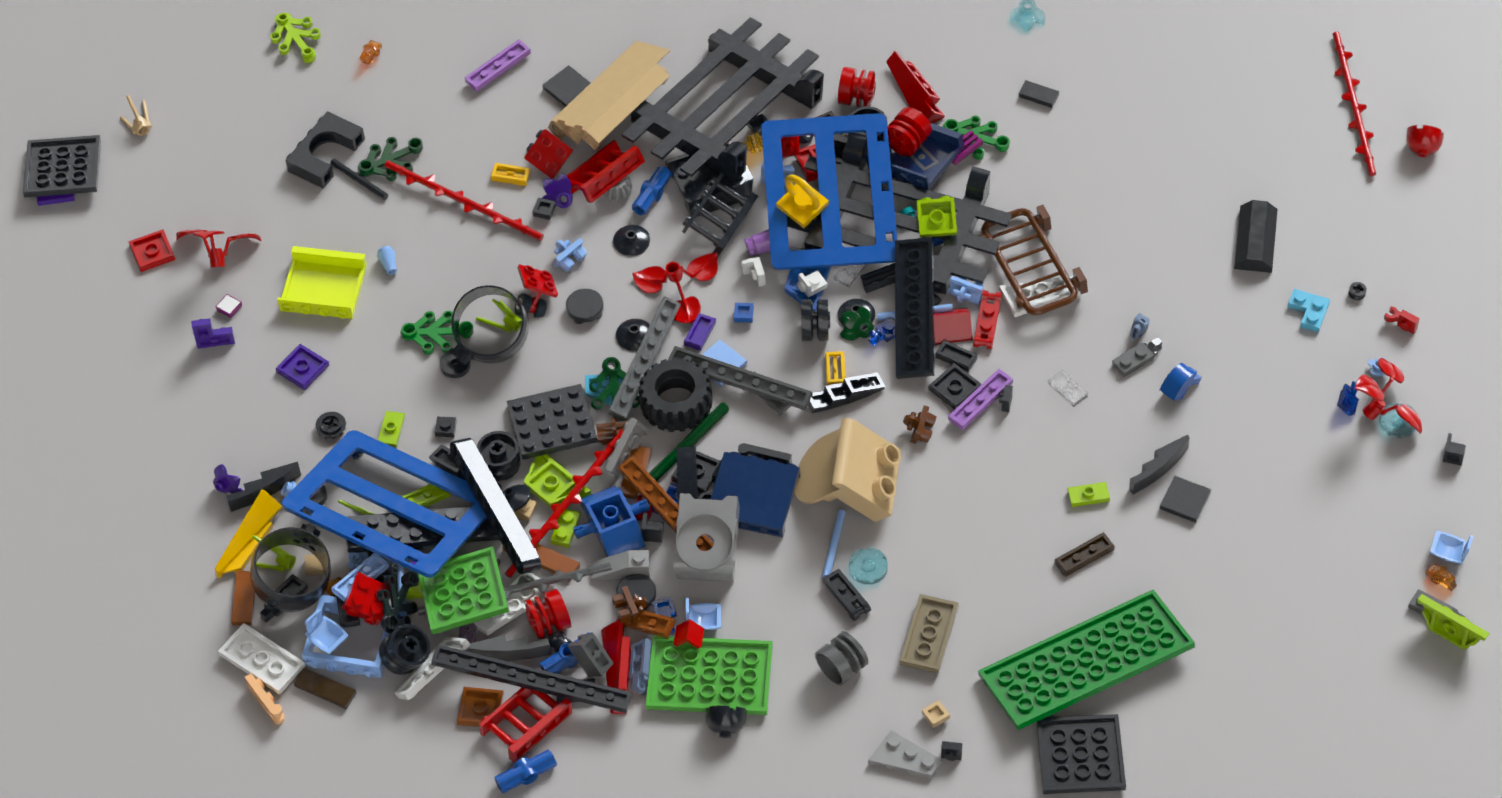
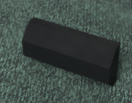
(1256, 236)

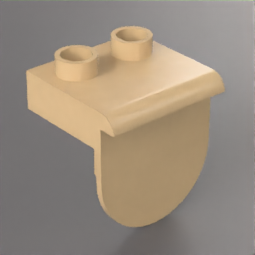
(851, 467)

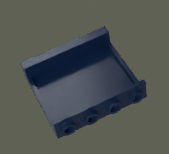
(942, 144)
(761, 488)

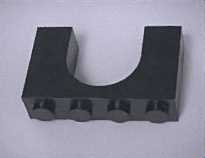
(328, 129)

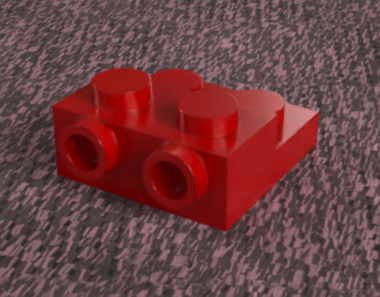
(363, 599)

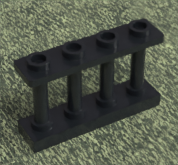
(736, 215)

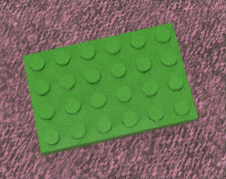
(716, 674)

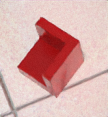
(689, 632)

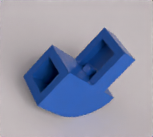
(1179, 380)

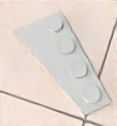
(1009, 295)
(515, 604)
(426, 672)

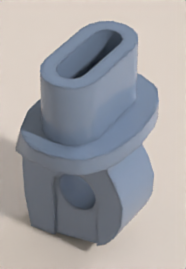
(1139, 326)

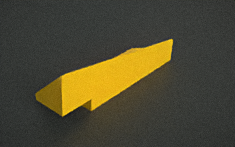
(242, 544)

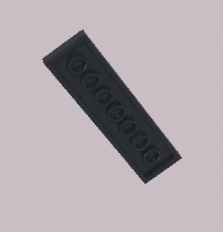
(914, 308)
(414, 534)

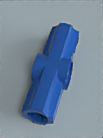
(651, 190)
(559, 660)
(525, 771)

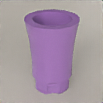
(758, 243)

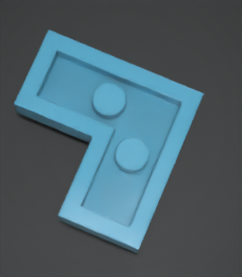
(1313, 306)

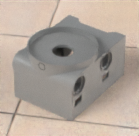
(711, 518)

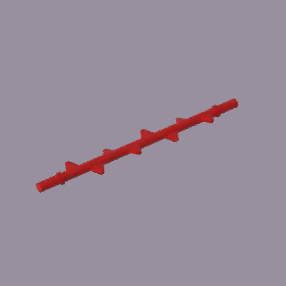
(1357, 108)
(469, 205)
(573, 497)

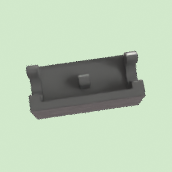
(591, 655)

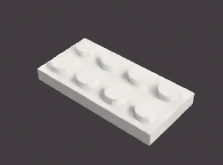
(262, 658)

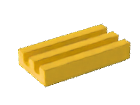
(509, 176)
(834, 354)

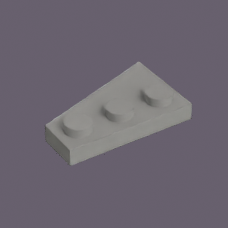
(629, 440)
(904, 755)

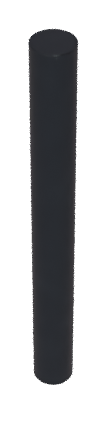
(359, 179)

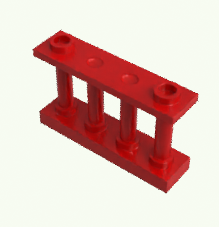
(604, 170)
(531, 735)

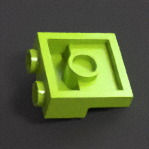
(936, 217)

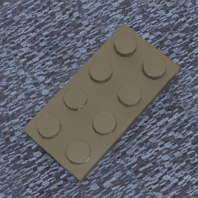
(929, 633)

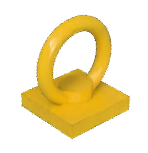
(801, 201)

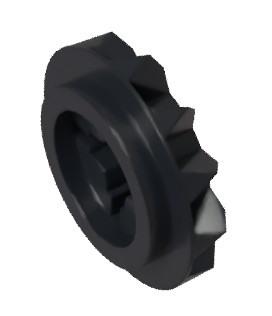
(328, 418)

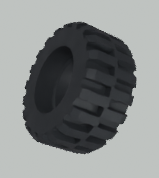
(670, 375)

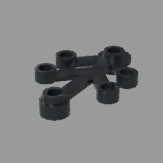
(390, 620)

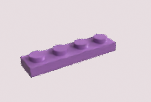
(497, 65)
(980, 399)

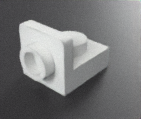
(754, 266)
(811, 283)

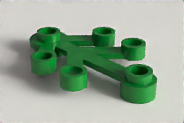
(1001, 142)
(434, 331)

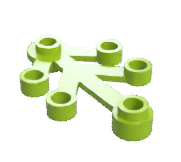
(285, 21)

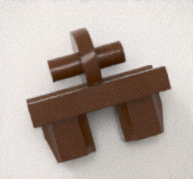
(923, 418)
(608, 431)
(633, 606)

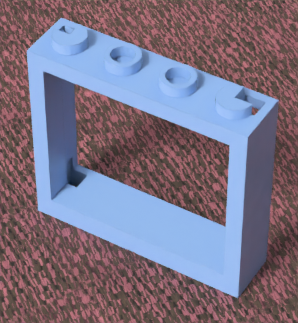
(338, 663)

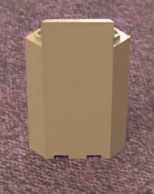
(612, 95)

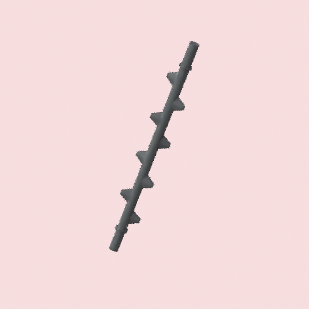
(543, 583)

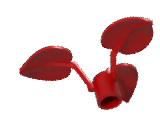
(215, 254)
(652, 278)
(1376, 405)

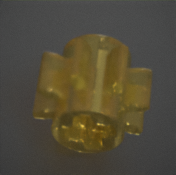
(754, 143)

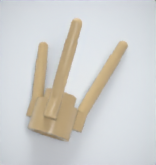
(140, 125)

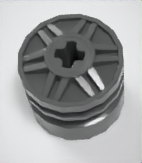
(841, 658)

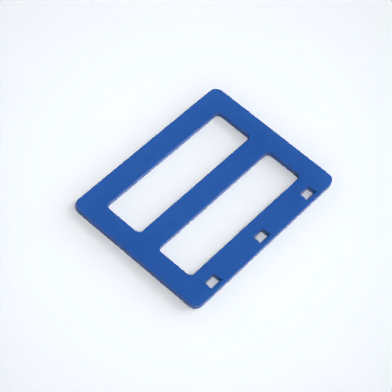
(833, 251)
(329, 471)

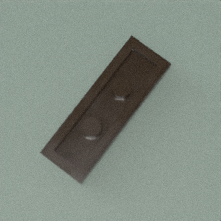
(1084, 554)
(325, 688)

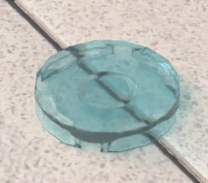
(1394, 425)
(868, 566)

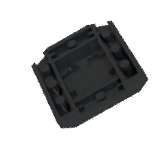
(694, 186)

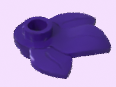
(556, 189)
(225, 482)

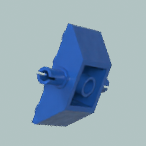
(612, 521)

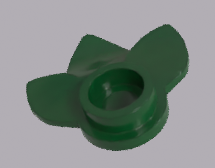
(855, 322)

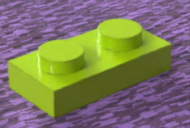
(564, 534)

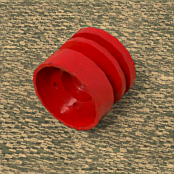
(860, 87)
(908, 131)
(547, 614)

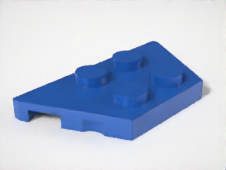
(792, 289)

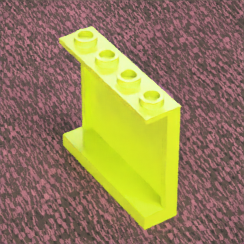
(323, 282)

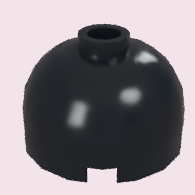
(725, 720)

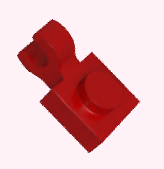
(1404, 319)

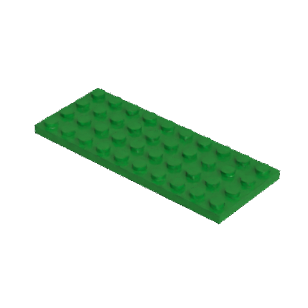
(1086, 659)

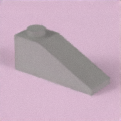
(623, 565)

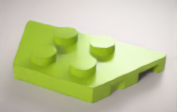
(551, 481)
(1451, 625)

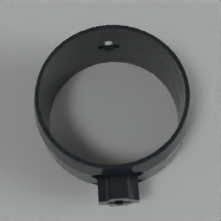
(462, 353)
(304, 537)

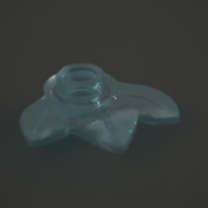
(1027, 16)

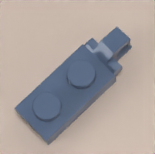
(640, 665)

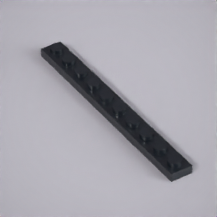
(531, 678)

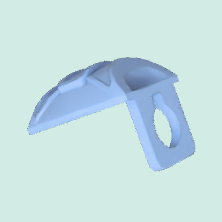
(1450, 547)
(704, 614)
(324, 633)

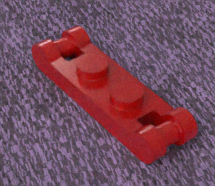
(987, 319)

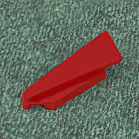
(915, 87)
(619, 650)

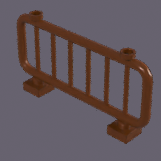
(1042, 218)

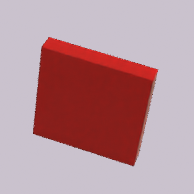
(151, 250)

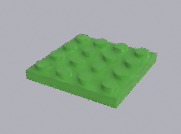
(464, 591)

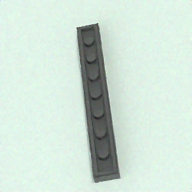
(644, 358)
(747, 380)

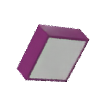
(228, 306)

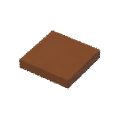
(477, 704)

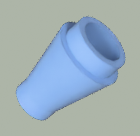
(387, 258)

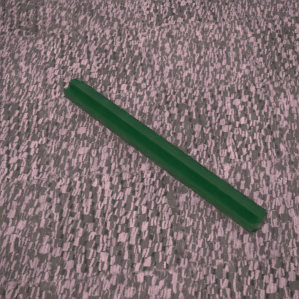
(691, 439)

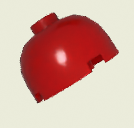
(1424, 140)

